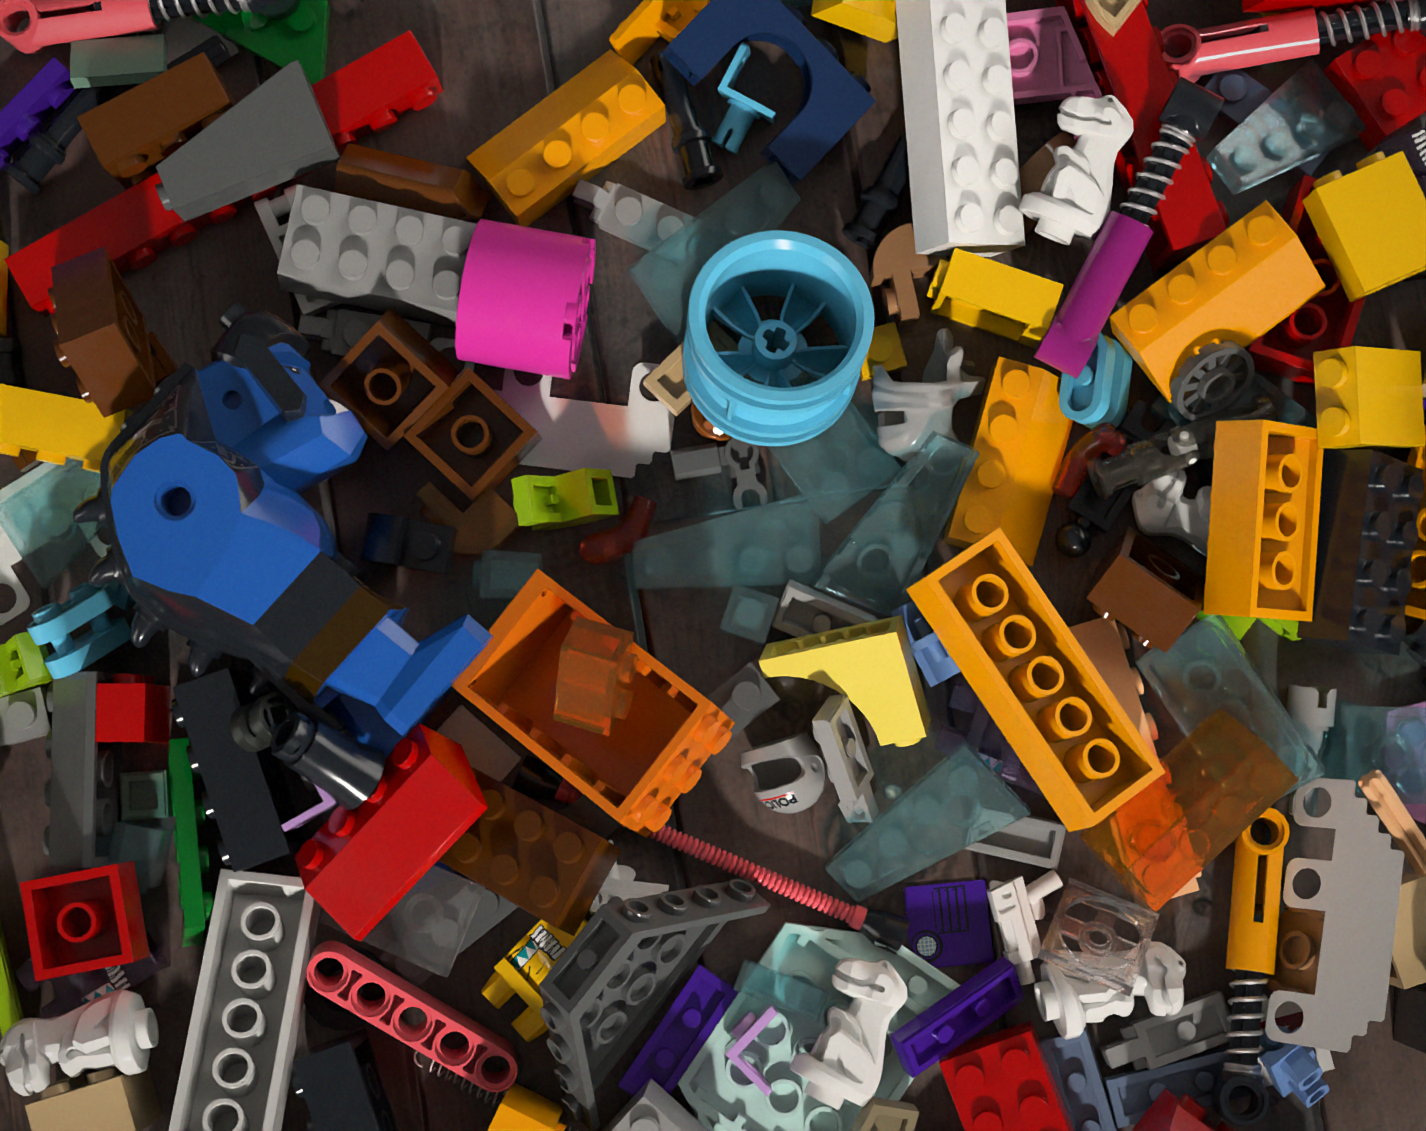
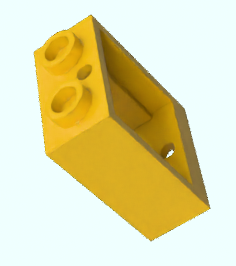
(994, 297)

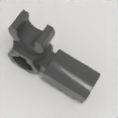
(708, 458)

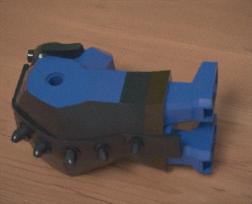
(235, 558)

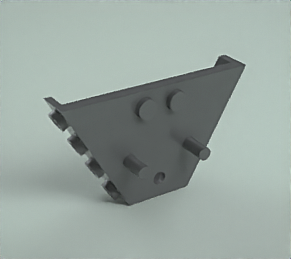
(622, 975)

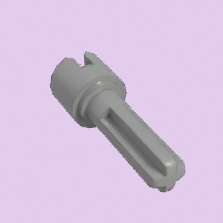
(1313, 713)

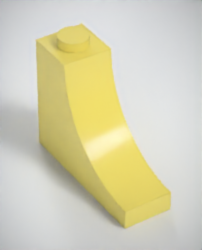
(869, 666)

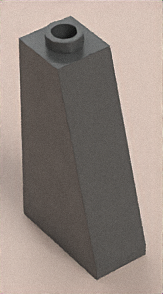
(249, 148)

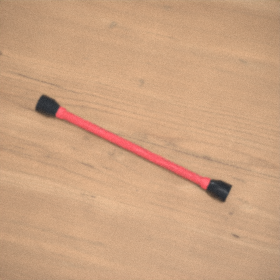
(883, 926)

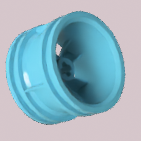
(815, 283)

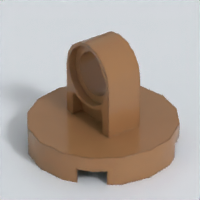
(1297, 951)

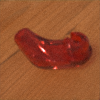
(1088, 447)
(619, 540)

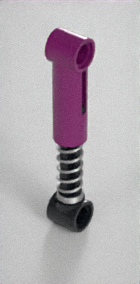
(1126, 234)

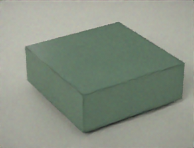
(145, 795)

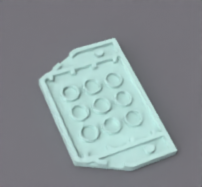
(731, 1102)

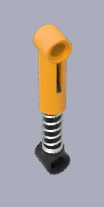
(1251, 955)

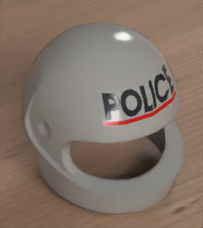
(786, 773)

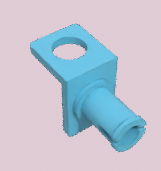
(741, 109)

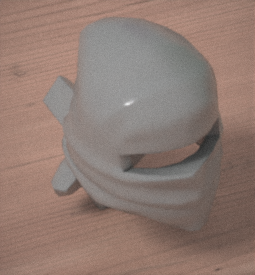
(914, 409)

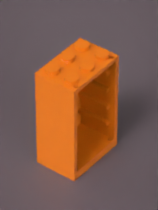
(646, 756)

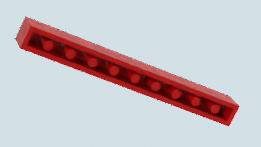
(137, 226)

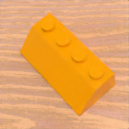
(568, 137)
(1220, 293)
(1020, 453)
(1263, 520)

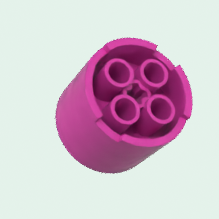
(524, 298)

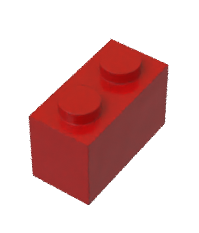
(132, 710)

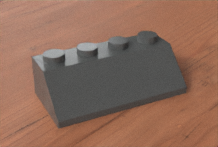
(83, 776)

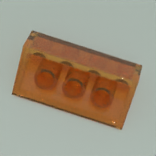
(1186, 817)

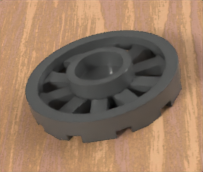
(1214, 382)

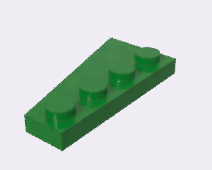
(192, 858)

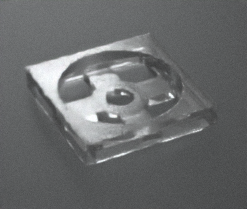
(1109, 908)

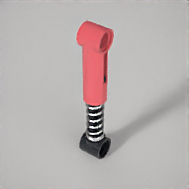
(76, 20)
(1281, 36)

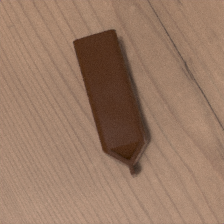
(410, 183)

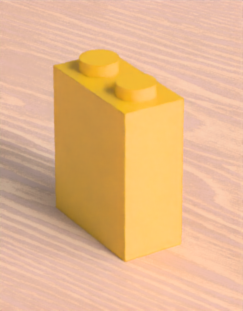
(1371, 223)
(1369, 398)

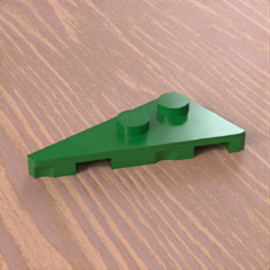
(280, 41)

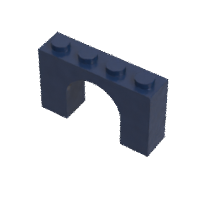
(830, 94)

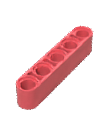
(423, 1037)

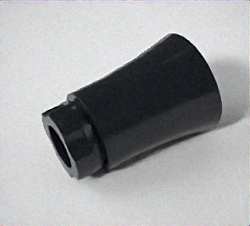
(328, 758)

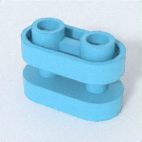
(1101, 388)
(56, 621)

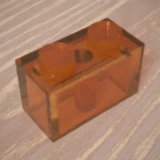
(594, 676)

